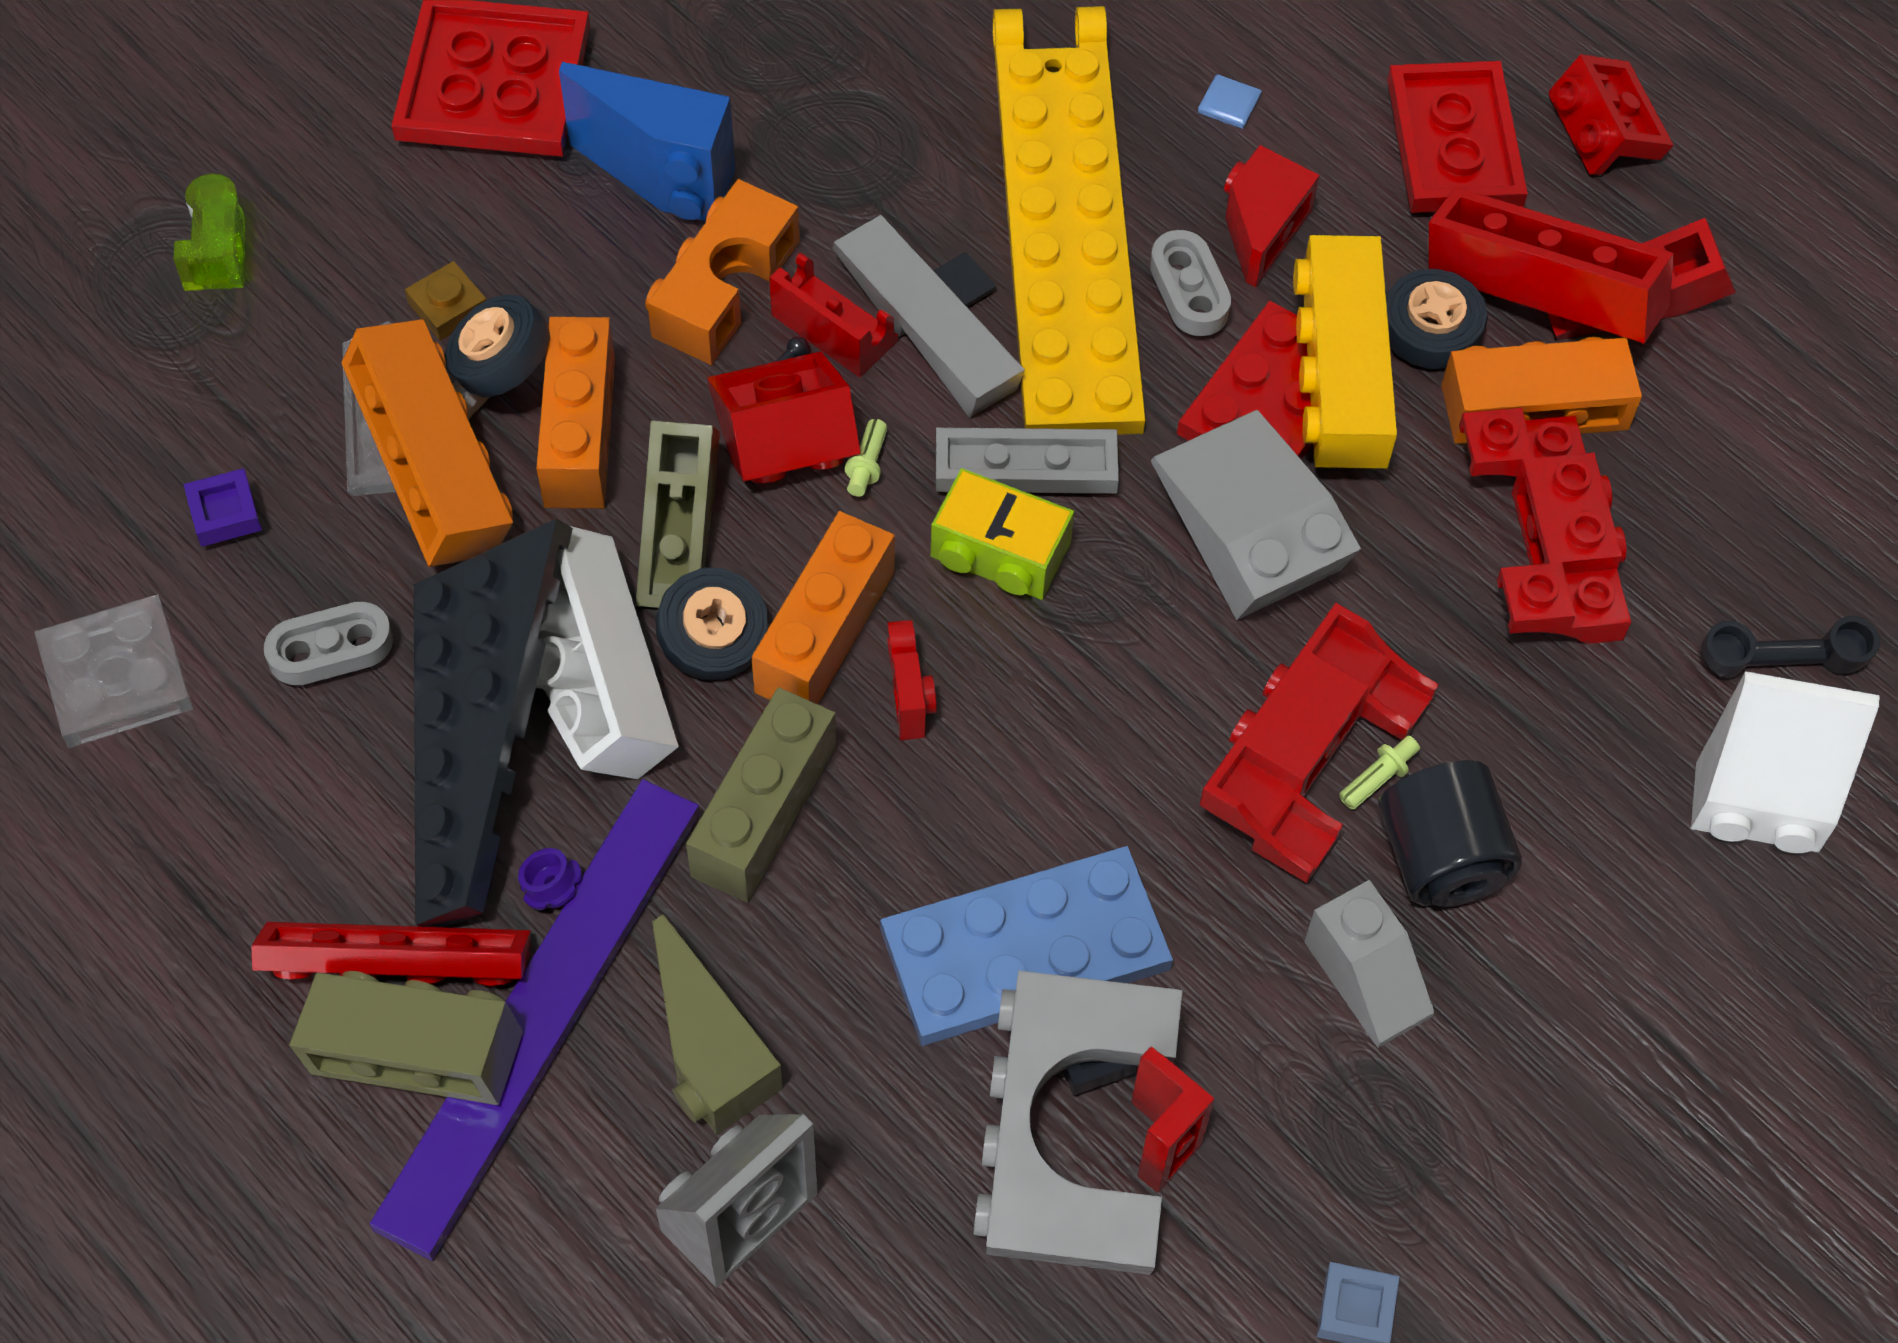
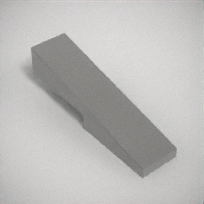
(934, 318)

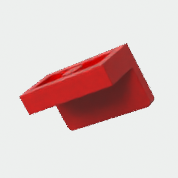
(1179, 1117)

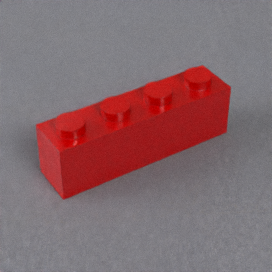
(1552, 264)

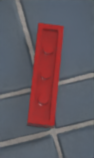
(376, 950)

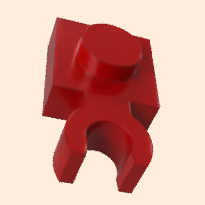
(912, 692)

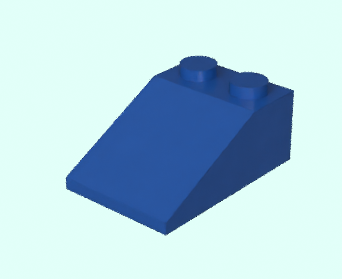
(652, 136)

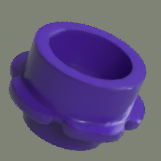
(548, 879)

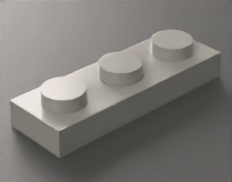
(1031, 458)

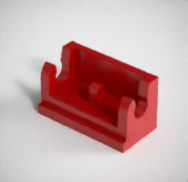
(829, 318)

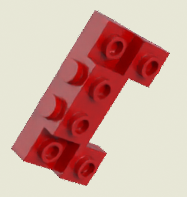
(1563, 522)
(1294, 734)

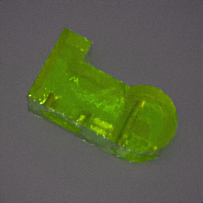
(217, 236)

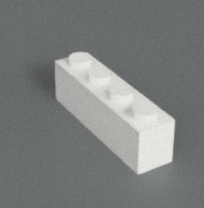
(600, 665)

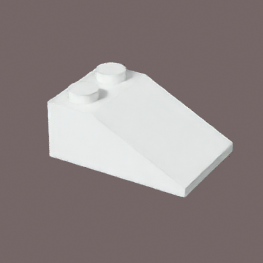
(1781, 762)

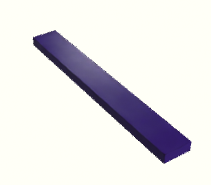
(546, 1006)

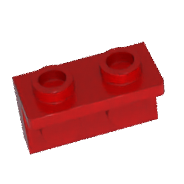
(1608, 113)

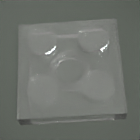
(113, 671)

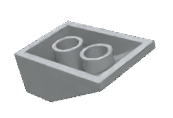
(1255, 513)
(741, 1194)

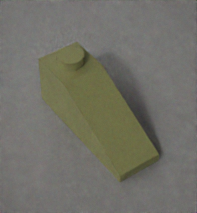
(676, 505)
(716, 1053)

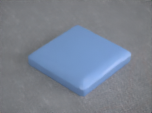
(1229, 101)

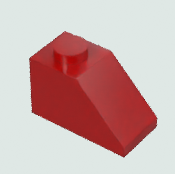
(1266, 208)

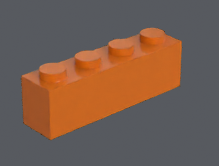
(427, 441)

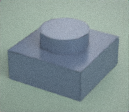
(1357, 1305)

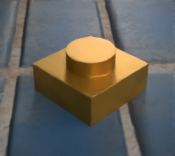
(444, 299)

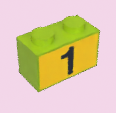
(1001, 534)

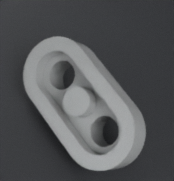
(1194, 286)
(329, 641)

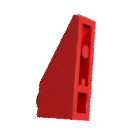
(1697, 276)

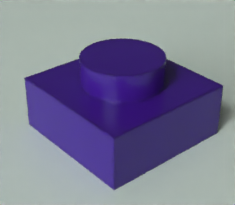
(222, 507)

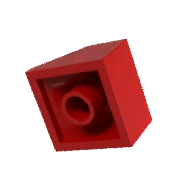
(785, 417)

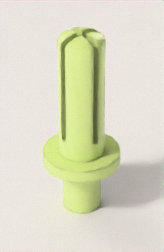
(863, 467)
(1391, 762)

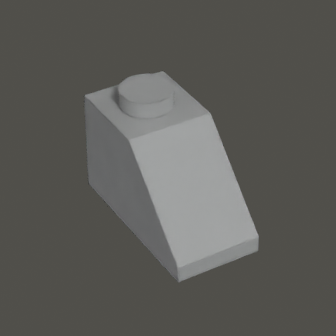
(1370, 963)

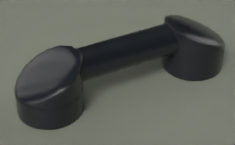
(1842, 650)

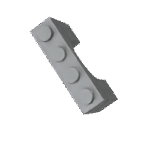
(1031, 1207)

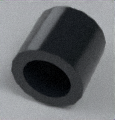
(1450, 833)

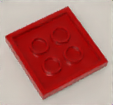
(489, 76)

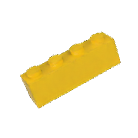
(1347, 352)

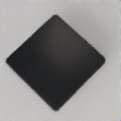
(965, 279)

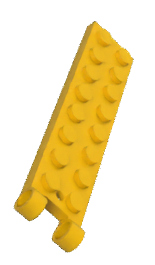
(1067, 230)

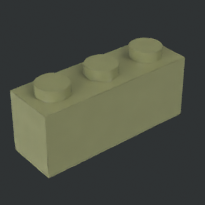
(762, 795)
(407, 1036)

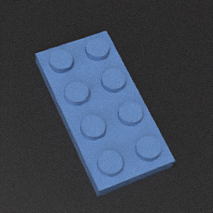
(1061, 921)

